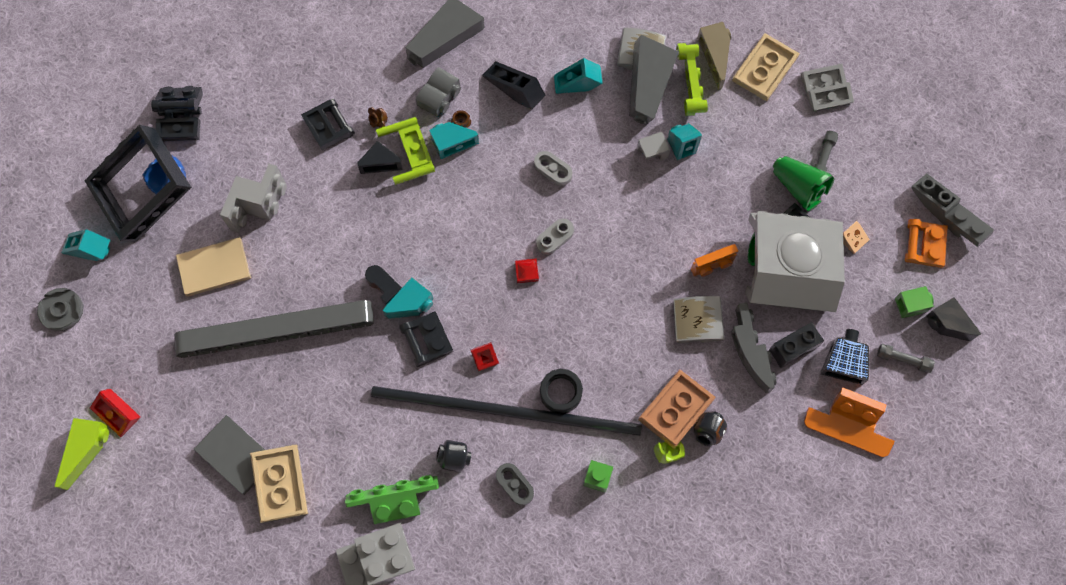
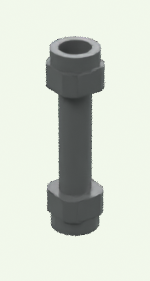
(829, 141)
(924, 364)

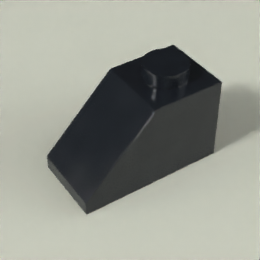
(952, 321)

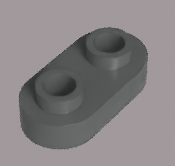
(515, 484)

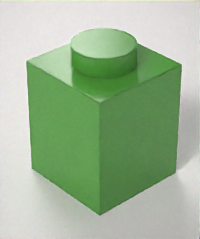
(914, 302)
(598, 476)

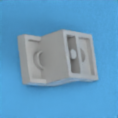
(253, 198)
(376, 557)

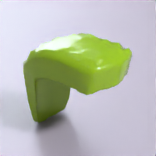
(667, 454)

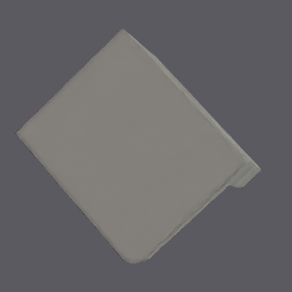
(654, 146)

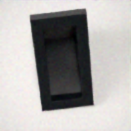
(379, 159)

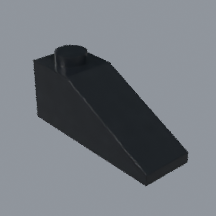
(516, 84)

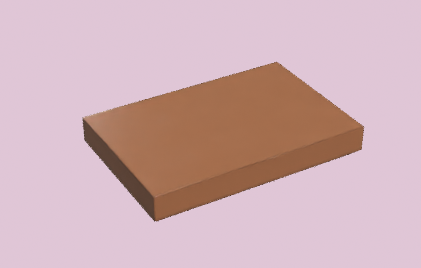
(676, 408)

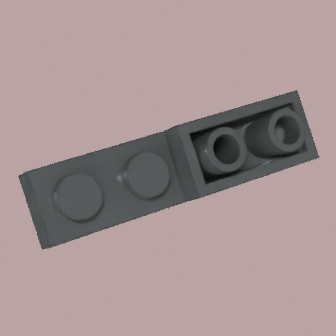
(950, 212)
(753, 357)

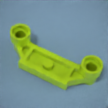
(695, 92)

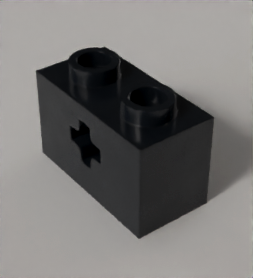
(796, 345)

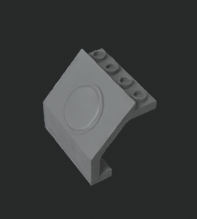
(797, 262)

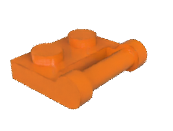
(933, 243)

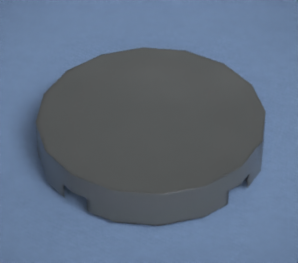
(66, 312)

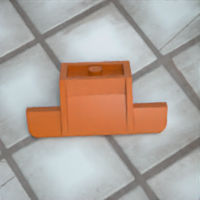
(852, 422)

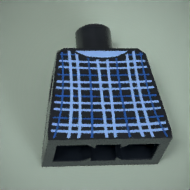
(848, 359)

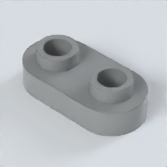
(554, 167)
(555, 235)

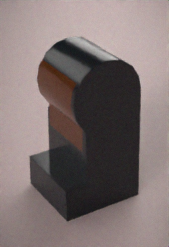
(381, 280)

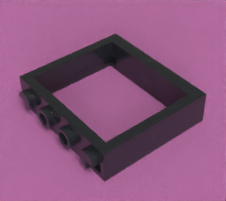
(167, 197)

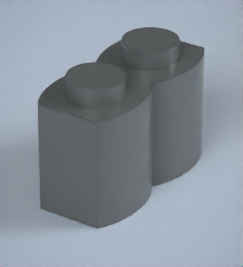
(438, 91)

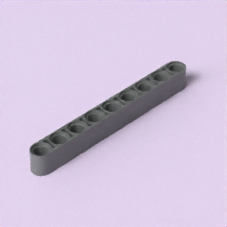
(273, 328)

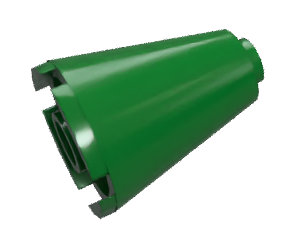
(803, 181)

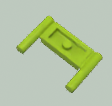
(414, 147)

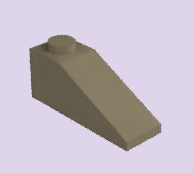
(715, 45)

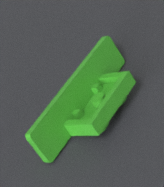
(393, 501)

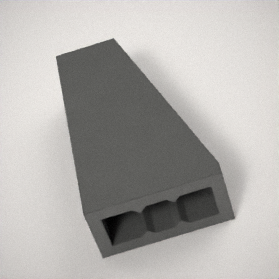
(444, 31)
(650, 76)

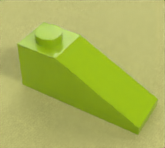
(82, 446)

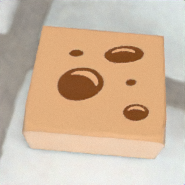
(855, 237)

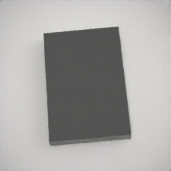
(228, 451)

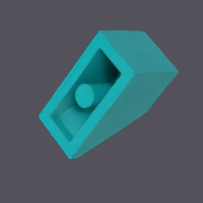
(578, 77)
(452, 138)
(684, 140)
(86, 245)
(409, 301)

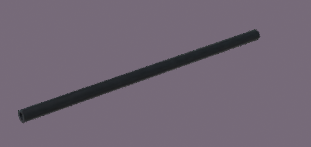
(506, 410)

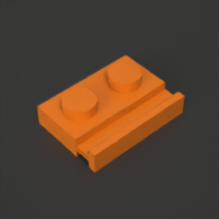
(721, 258)

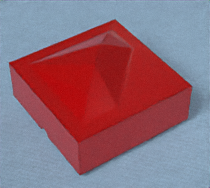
(527, 270)
(484, 356)

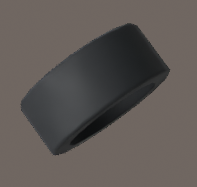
(564, 374)

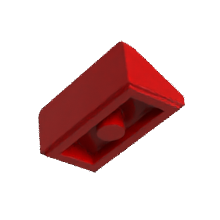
(114, 411)

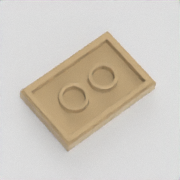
(765, 67)
(213, 267)
(279, 483)

